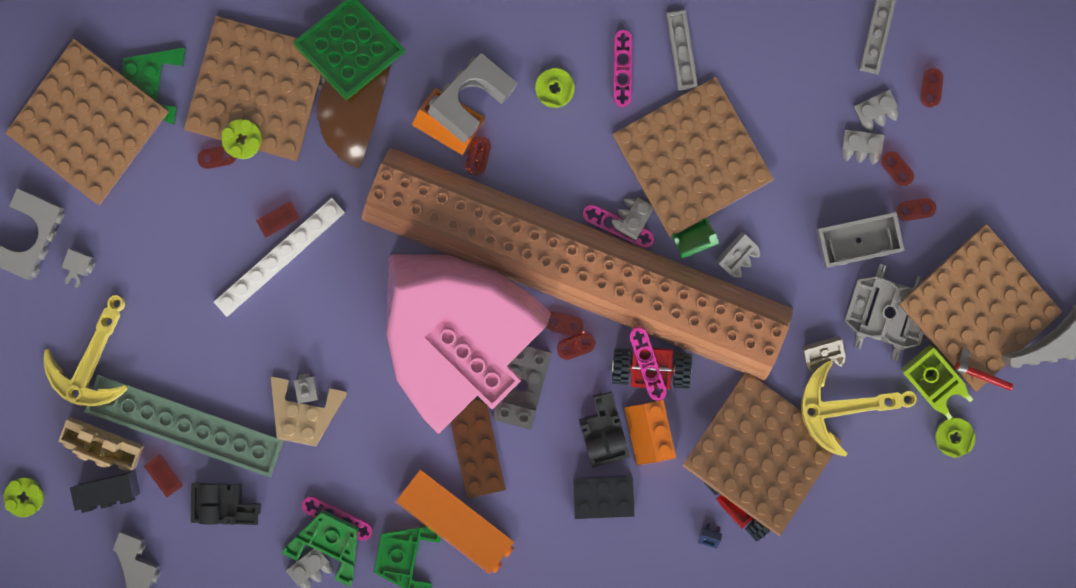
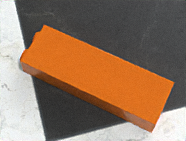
(455, 522)

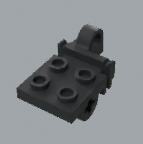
(603, 434)
(221, 505)

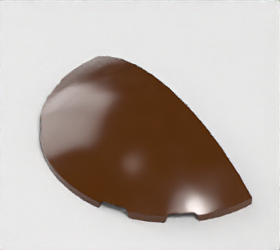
(349, 123)

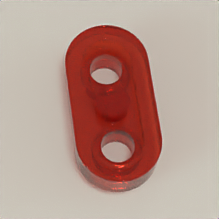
(932, 88)
(479, 156)
(217, 159)
(898, 167)
(915, 209)
(563, 324)
(576, 347)

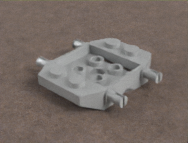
(879, 326)

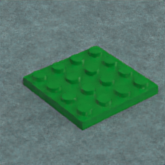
(349, 47)

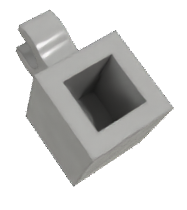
(77, 264)
(306, 388)

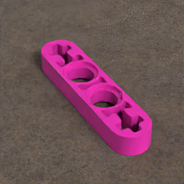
(622, 68)
(613, 230)
(644, 364)
(337, 512)

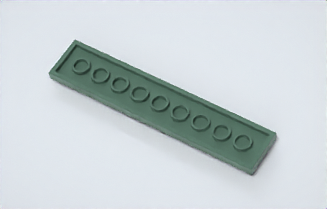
(189, 427)

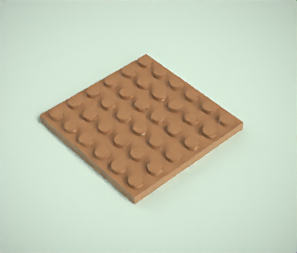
(255, 79)
(87, 121)
(692, 157)
(980, 304)
(759, 454)

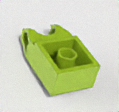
(940, 385)

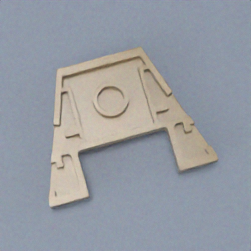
(300, 421)

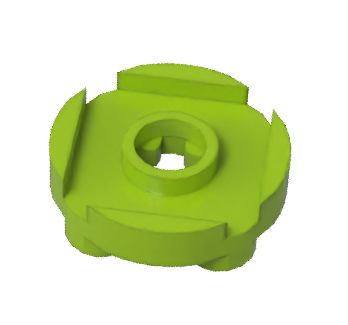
(564, 82)
(235, 148)
(960, 447)
(16, 488)

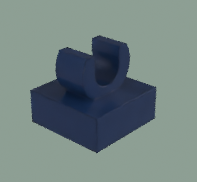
(710, 537)

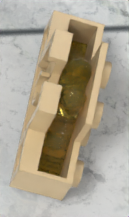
(100, 445)

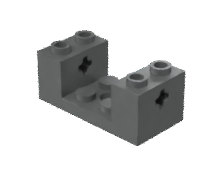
(519, 406)

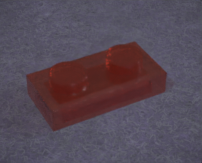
(278, 219)
(163, 475)

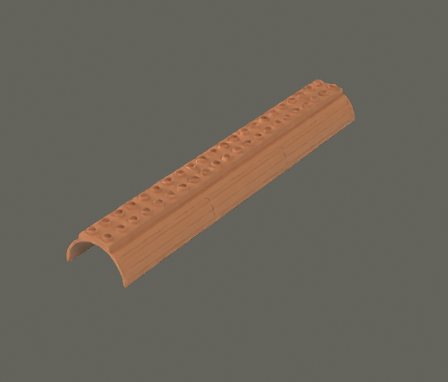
(577, 263)

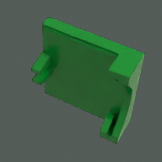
(695, 238)

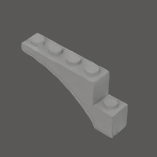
(1054, 346)
(137, 571)

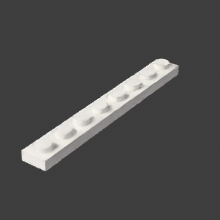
(279, 257)

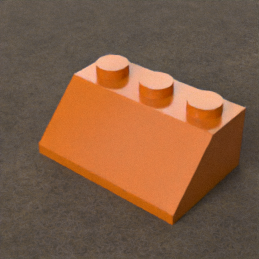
(433, 128)
(650, 432)

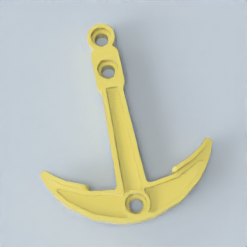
(88, 363)
(812, 400)

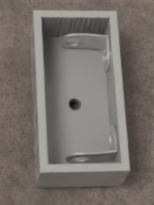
(878, 238)

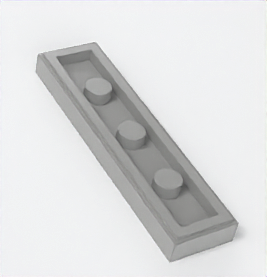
(877, 36)
(681, 50)

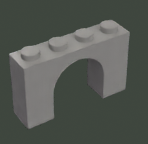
(479, 73)
(46, 217)

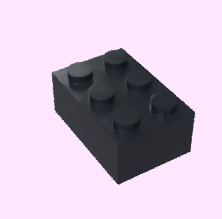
(105, 492)
(603, 497)

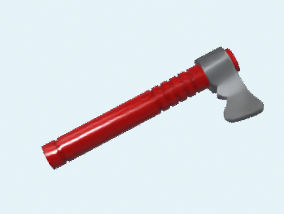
(962, 367)

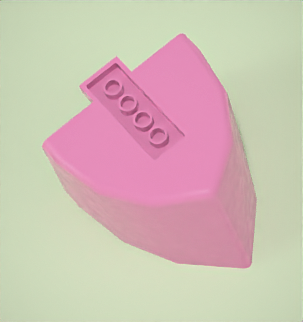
(455, 332)

